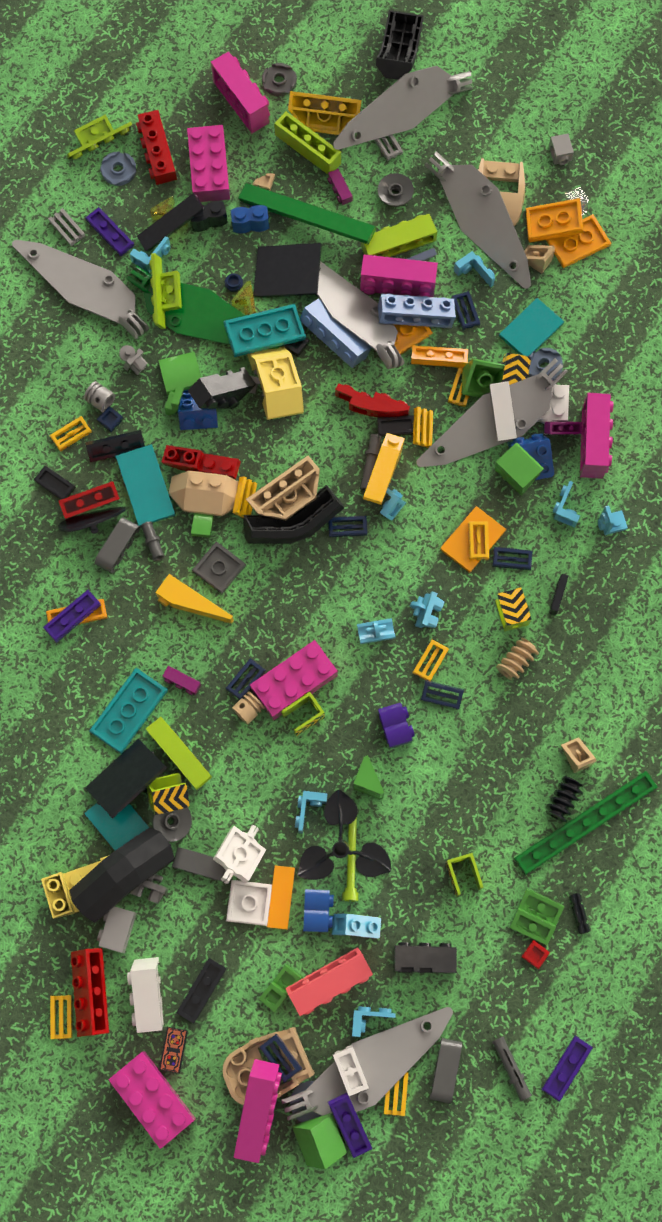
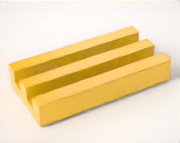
(457, 401)
(425, 428)
(74, 439)
(250, 489)
(478, 556)
(423, 674)
(61, 1035)
(395, 1099)

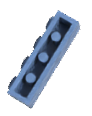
(416, 310)
(334, 335)

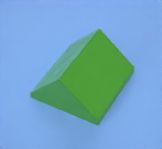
(478, 376)
(518, 468)
(367, 780)
(320, 1141)

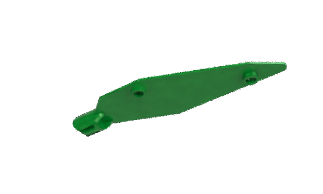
(200, 313)

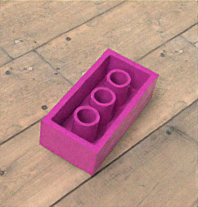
(240, 92)
(208, 163)
(398, 276)
(595, 435)
(294, 678)
(152, 1099)
(258, 1111)

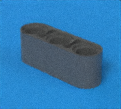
(116, 544)
(198, 864)
(446, 1070)

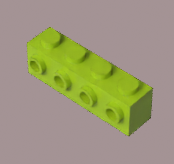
(307, 143)
(401, 237)

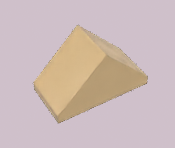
(539, 256)
(578, 755)

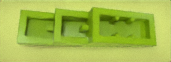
(178, 753)

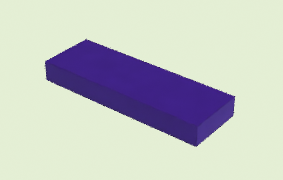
(109, 231)
(72, 616)
(567, 1068)
(350, 1125)

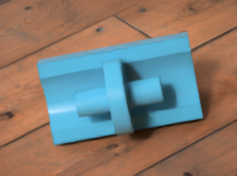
(423, 610)
(376, 631)

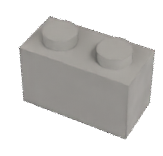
(116, 929)

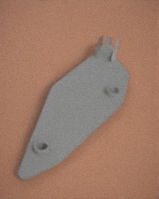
(403, 105)
(483, 216)
(84, 285)
(358, 315)
(476, 427)
(383, 1062)

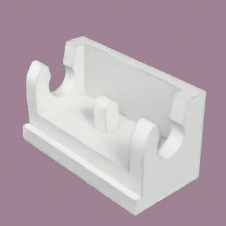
(350, 1070)

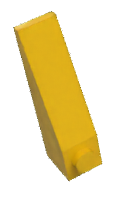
(384, 468)
(182, 597)

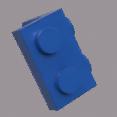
(194, 417)
(540, 449)

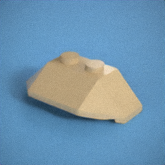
(288, 491)
(204, 492)

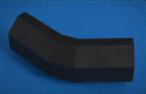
(399, 44)
(301, 525)
(121, 873)

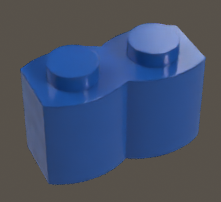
(250, 219)
(317, 910)

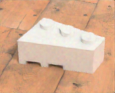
(146, 995)

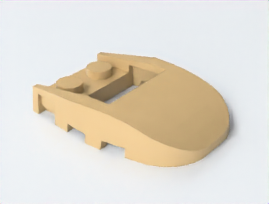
(510, 173)
(240, 1062)

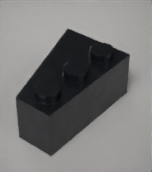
(222, 391)
(424, 958)

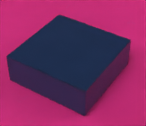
(110, 419)

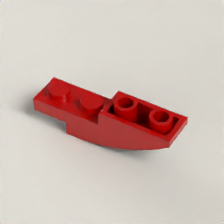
(379, 406)
(195, 460)

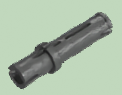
(371, 457)
(512, 1069)

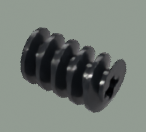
(563, 798)

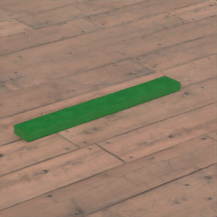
(308, 213)
(585, 823)

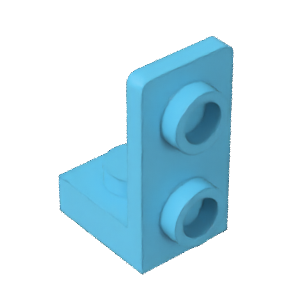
(142, 259)
(465, 264)
(394, 505)
(565, 516)
(611, 522)
(315, 799)
(356, 925)
(359, 1024)

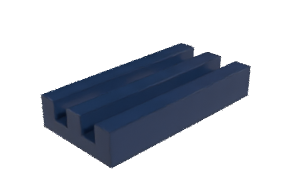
(469, 324)
(348, 533)
(512, 565)
(238, 676)
(443, 694)
(284, 1077)

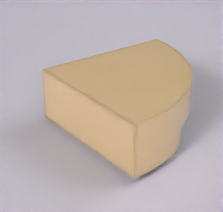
(265, 181)

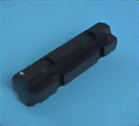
(579, 913)

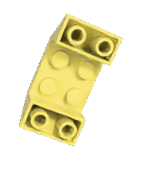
(278, 381)
(58, 887)

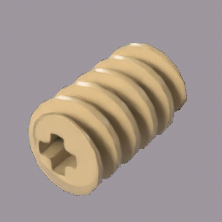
(517, 658)

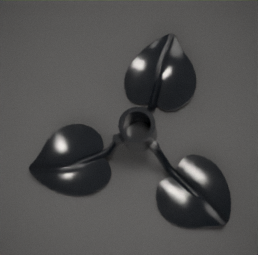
(316, 862)

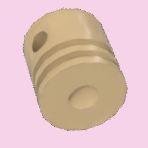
(248, 707)

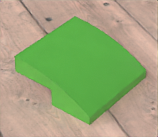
(179, 371)
(537, 916)

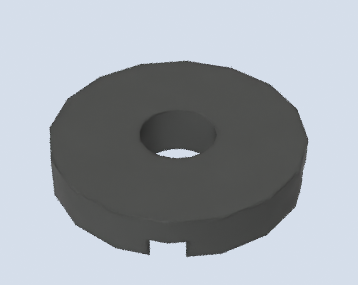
(279, 88)

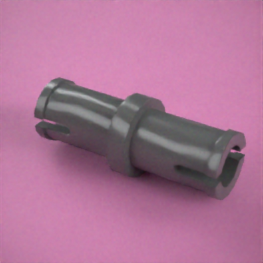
(152, 541)

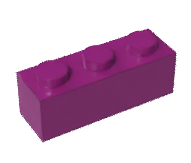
(339, 187)
(563, 428)
(181, 680)

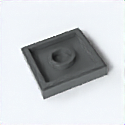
(219, 567)

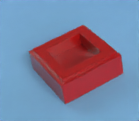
(535, 954)

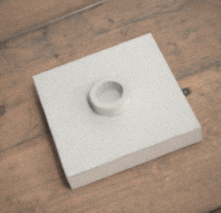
(249, 903)

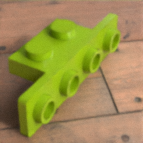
(94, 133)
(165, 291)

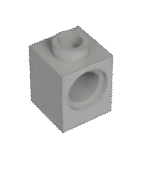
(561, 149)

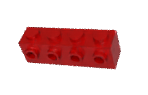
(157, 148)
(89, 992)

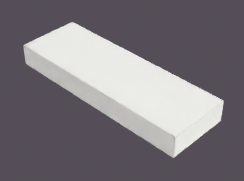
(503, 411)

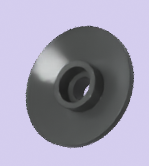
(398, 183)
(178, 828)

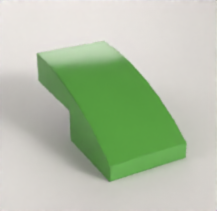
(174, 401)
(202, 525)
(276, 992)

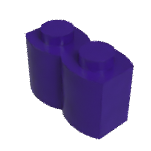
(395, 725)

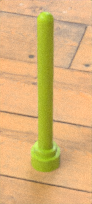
(350, 892)

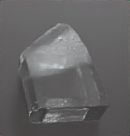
(575, 194)

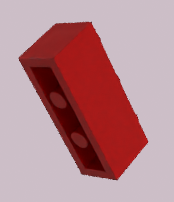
(89, 499)

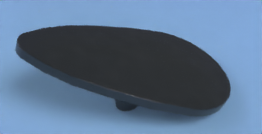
(89, 520)

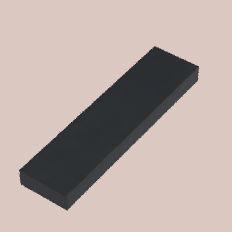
(171, 222)

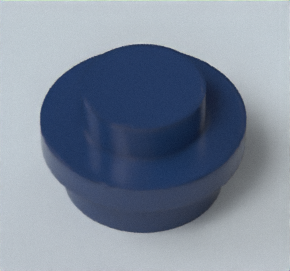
(233, 282)

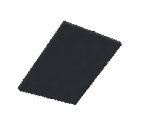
(287, 270)
(125, 778)

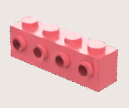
(329, 982)

